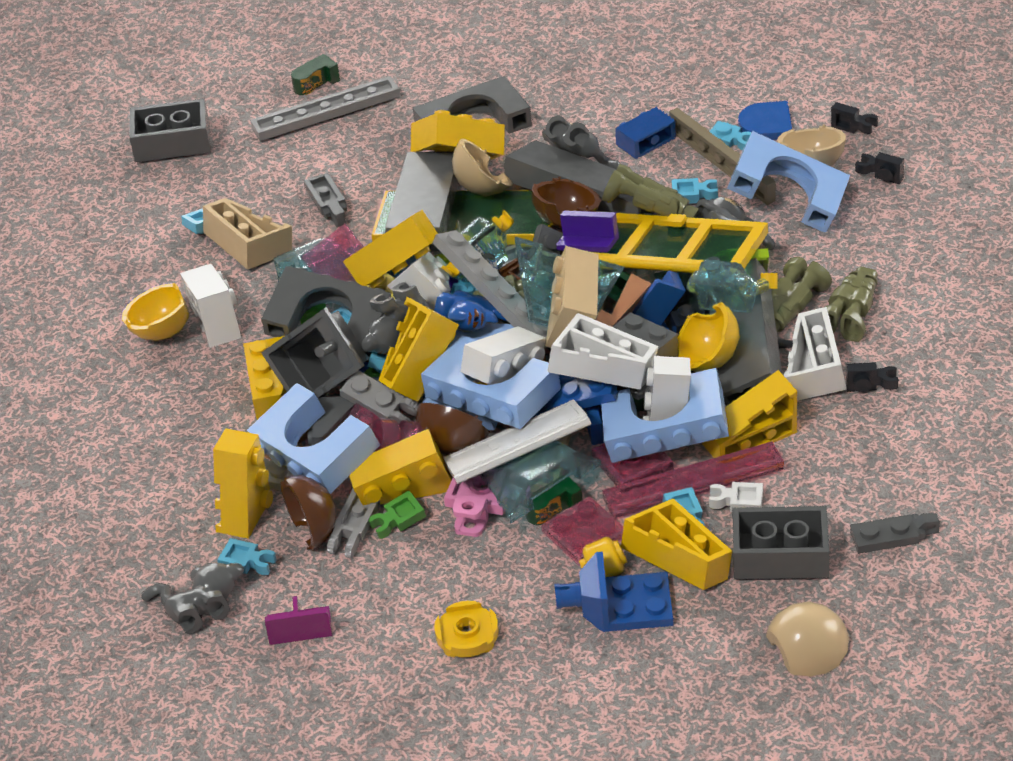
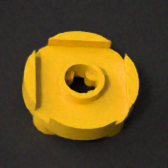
(471, 643)

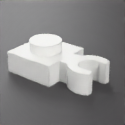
(740, 495)

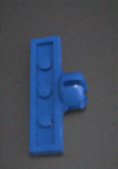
(583, 391)

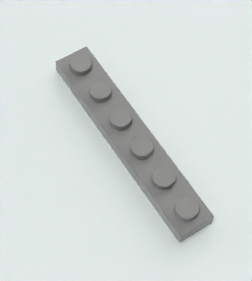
(325, 108)
(486, 280)

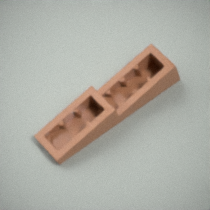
(630, 297)

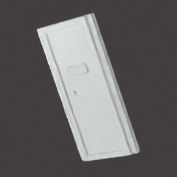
(516, 442)

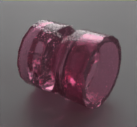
(390, 432)

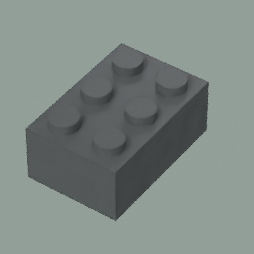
(169, 130)
(780, 542)

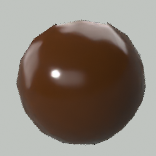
(561, 195)
(450, 427)
(309, 506)

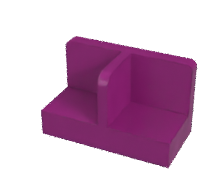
(298, 624)

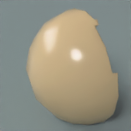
(820, 143)
(472, 170)
(809, 638)

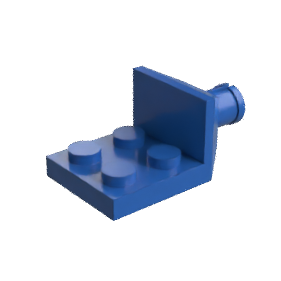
(618, 601)

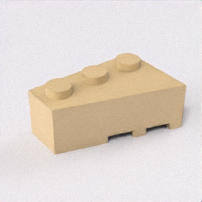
(245, 235)
(572, 289)

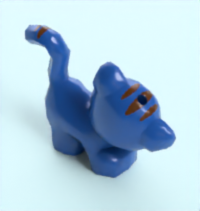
(467, 310)

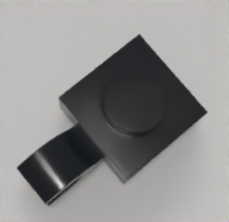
(848, 119)
(885, 166)
(866, 377)

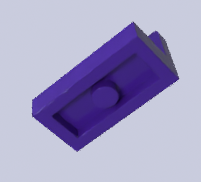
(588, 230)

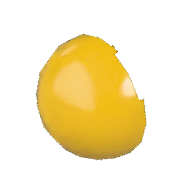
(157, 313)
(709, 338)

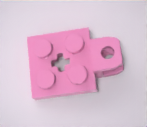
(471, 505)

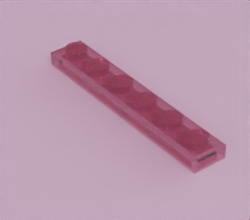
(720, 470)

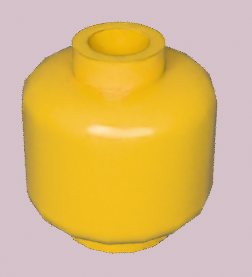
(612, 555)

